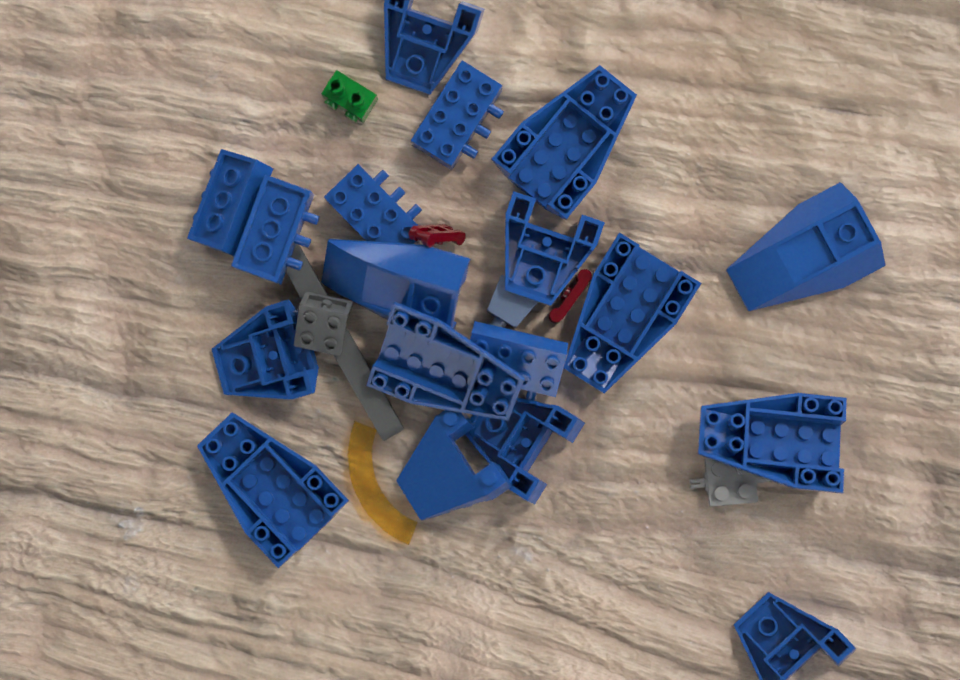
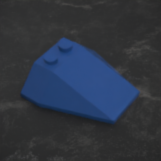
(262, 357)

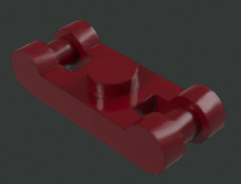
(436, 234)
(570, 296)

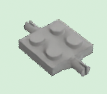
(728, 484)

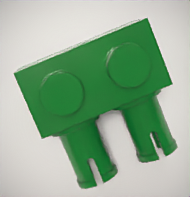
(349, 96)

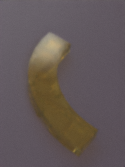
(367, 488)

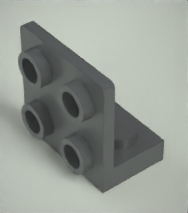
(322, 323)

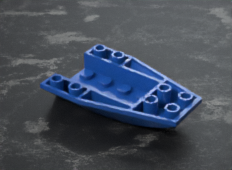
(567, 142)
(809, 252)
(396, 272)
(626, 312)
(441, 369)
(778, 438)
(270, 488)

